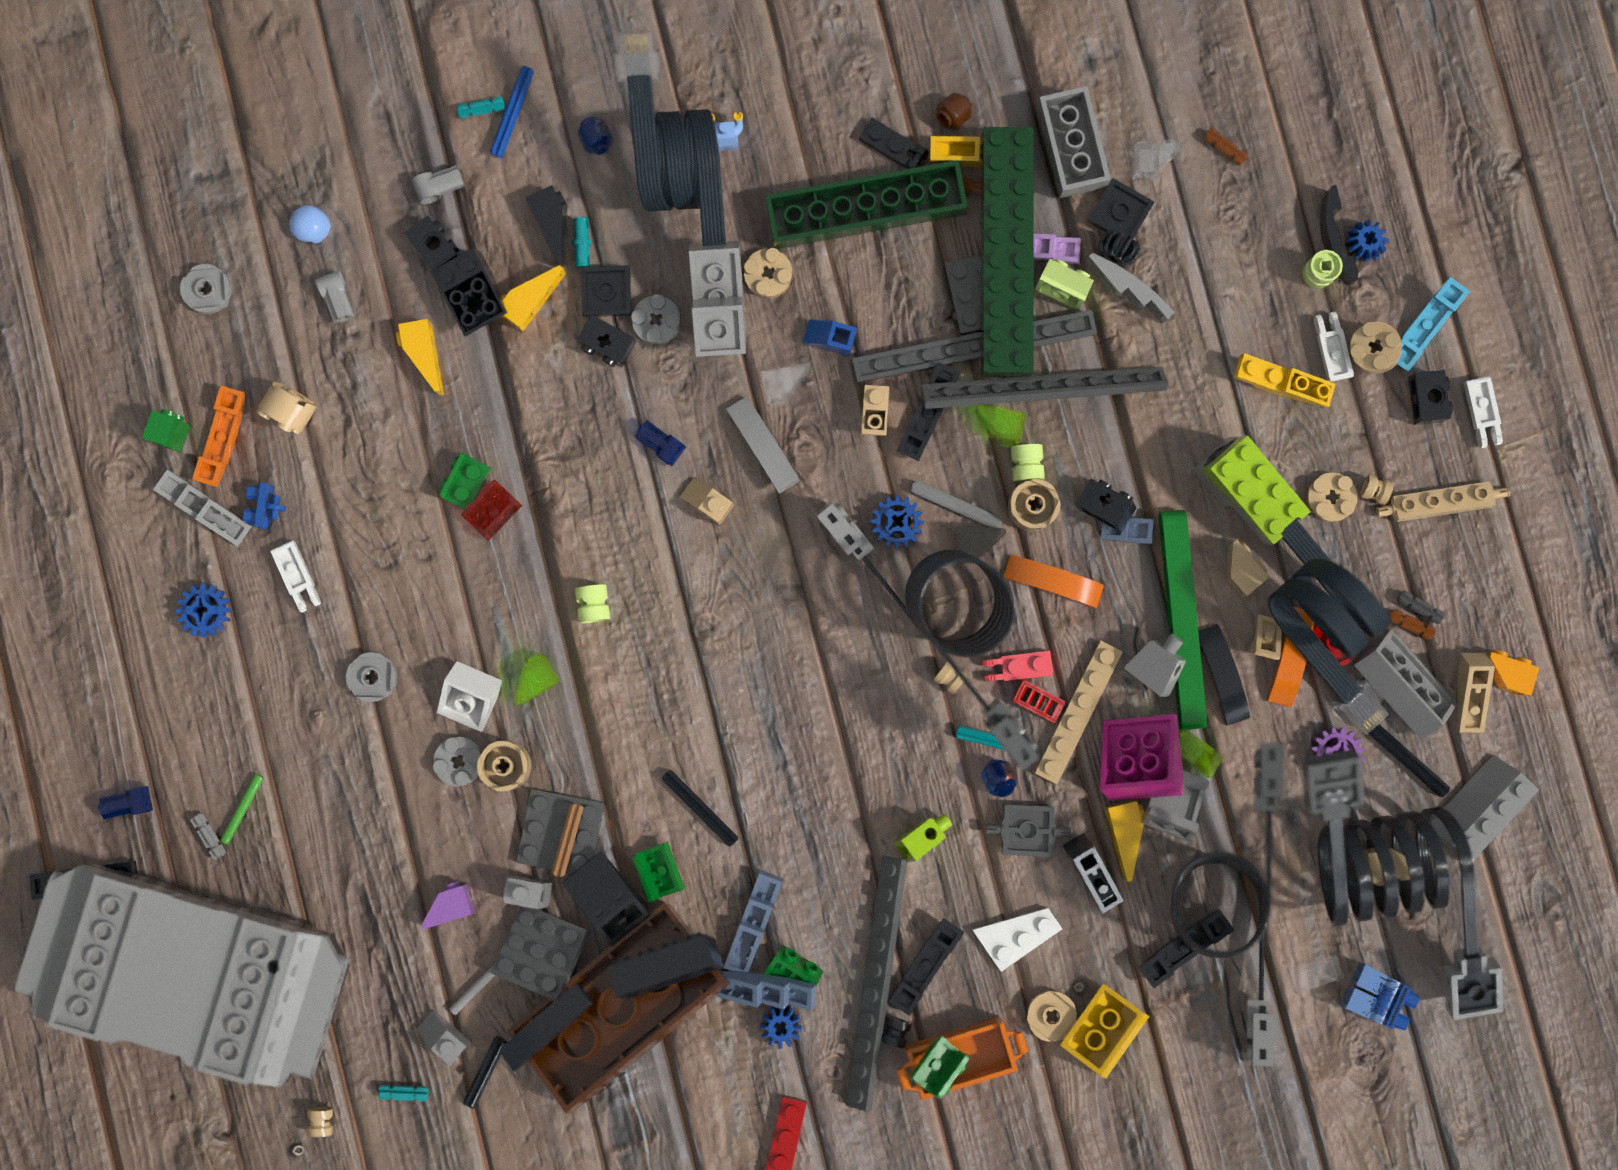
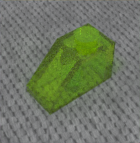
(1002, 424)
(536, 679)
(1199, 754)

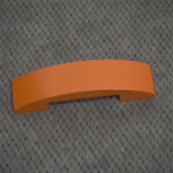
(222, 436)
(1053, 580)
(1289, 670)

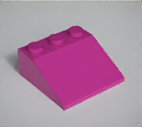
(1141, 758)

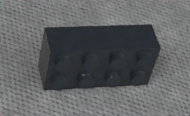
(665, 966)

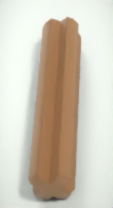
(567, 839)

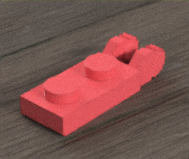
(1021, 666)

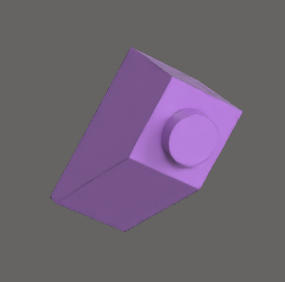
(450, 905)

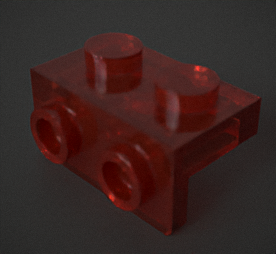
(491, 509)

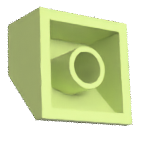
(1064, 284)

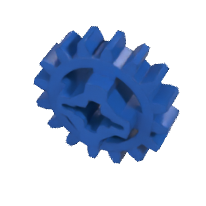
(889, 513)
(203, 620)

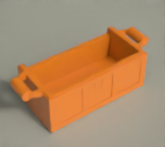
(985, 1045)

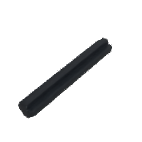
(1409, 761)
(699, 808)

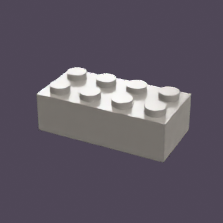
(1073, 142)

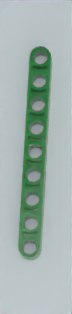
(1183, 617)

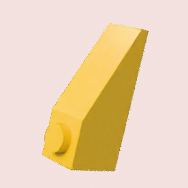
(527, 299)
(419, 344)
(1126, 831)

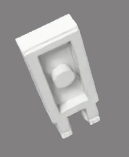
(1333, 349)
(1483, 410)
(295, 574)

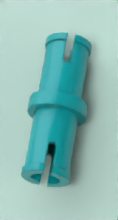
(582, 242)

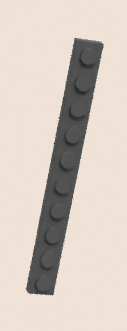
(965, 348)
(1043, 387)
(876, 983)

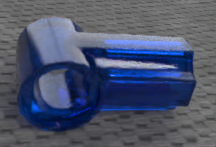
(665, 446)
(131, 802)

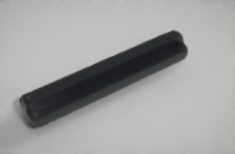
(484, 1072)

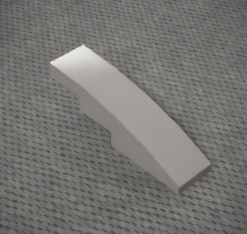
(1121, 281)
(763, 445)
(202, 507)

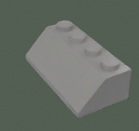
(1406, 685)
(1486, 804)

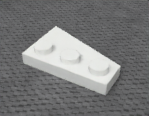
(1015, 937)

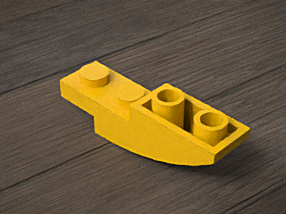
(1284, 382)

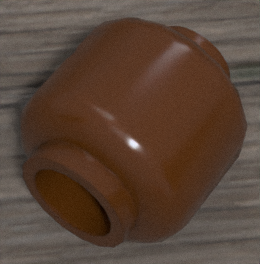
(954, 111)

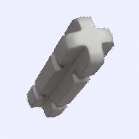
(208, 836)

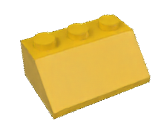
(1104, 1031)

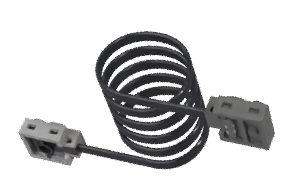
(992, 634)
(1330, 787)
(1267, 791)

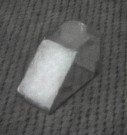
(783, 383)

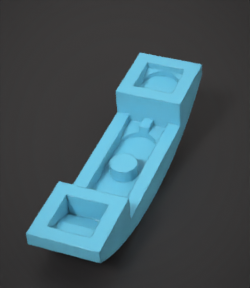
(1430, 321)

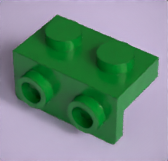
(658, 872)
(939, 1067)

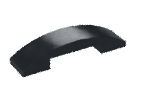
(1331, 206)
(924, 419)
(1224, 675)
(1175, 953)
(925, 966)

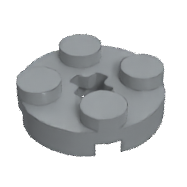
(216, 299)
(657, 306)
(361, 667)
(444, 766)

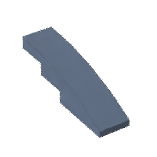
(753, 922)
(768, 989)

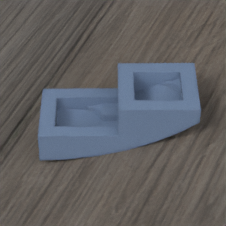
(1136, 531)

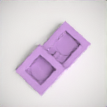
(1052, 247)

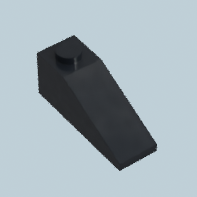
(551, 219)
(1093, 872)

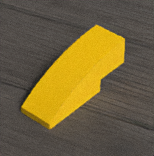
(954, 148)

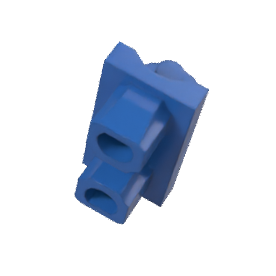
(266, 508)

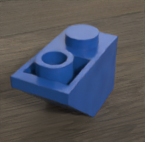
(830, 336)

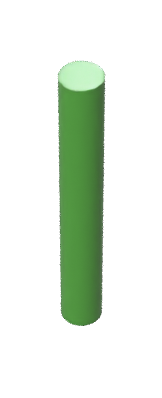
(242, 808)

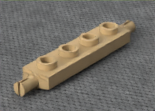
(1442, 501)

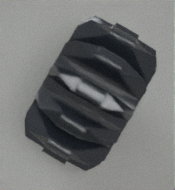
(1118, 248)

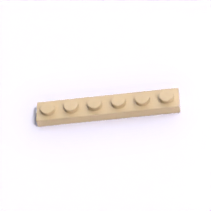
(1078, 712)

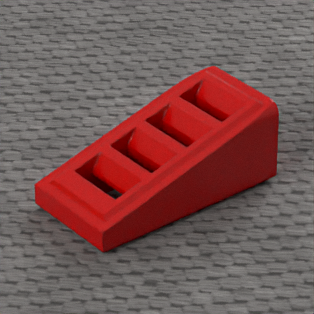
(1017, 699)

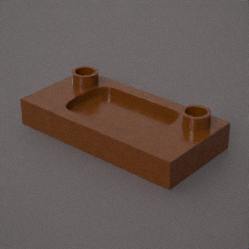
(615, 1029)

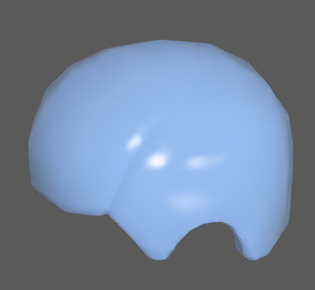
(309, 224)

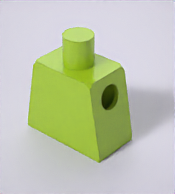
(914, 842)

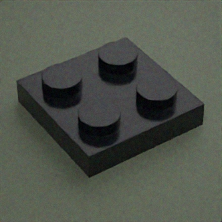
(1120, 209)
(606, 291)

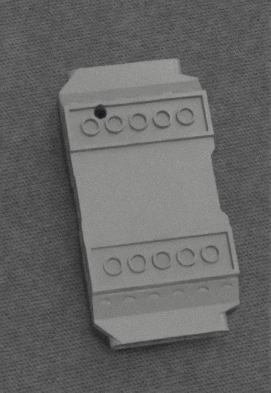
(182, 975)

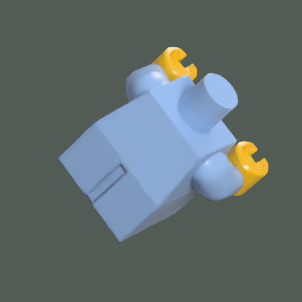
(728, 132)

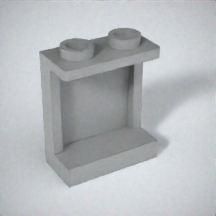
(1178, 813)

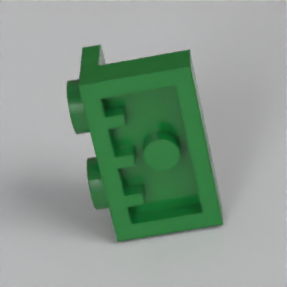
(464, 480)
(791, 965)

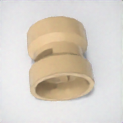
(1376, 489)
(949, 677)
(319, 1121)

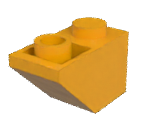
(1513, 675)

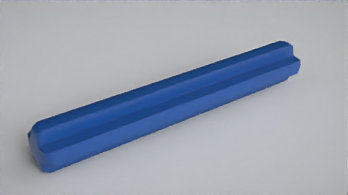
(512, 111)

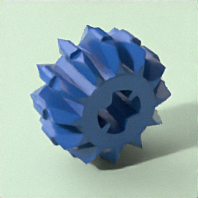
(1376, 240)
(789, 1025)

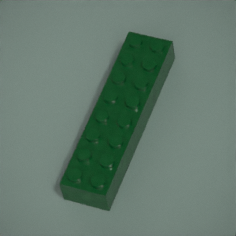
(866, 204)

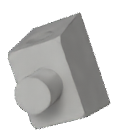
(1158, 665)
(526, 891)

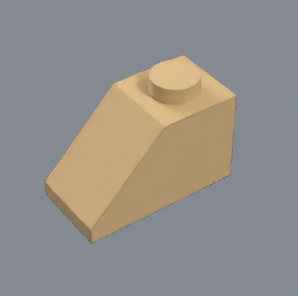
(707, 501)

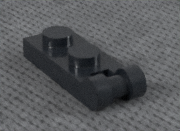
(892, 144)

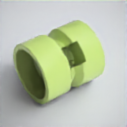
(1322, 269)
(1027, 462)
(592, 603)

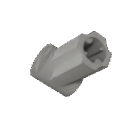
(432, 185)
(333, 290)

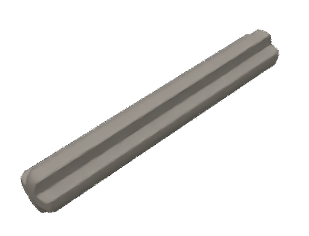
(956, 505)

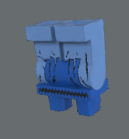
(1387, 1001)

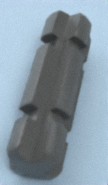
(1420, 607)

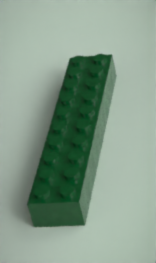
(1007, 252)

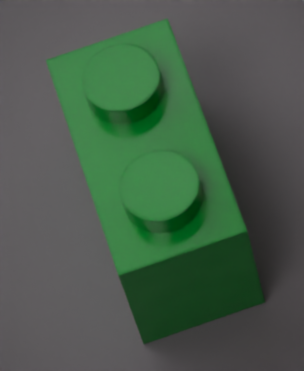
(166, 430)

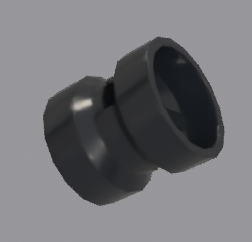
(897, 1029)

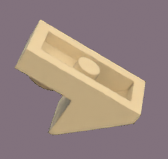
(1266, 638)

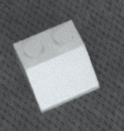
(468, 696)

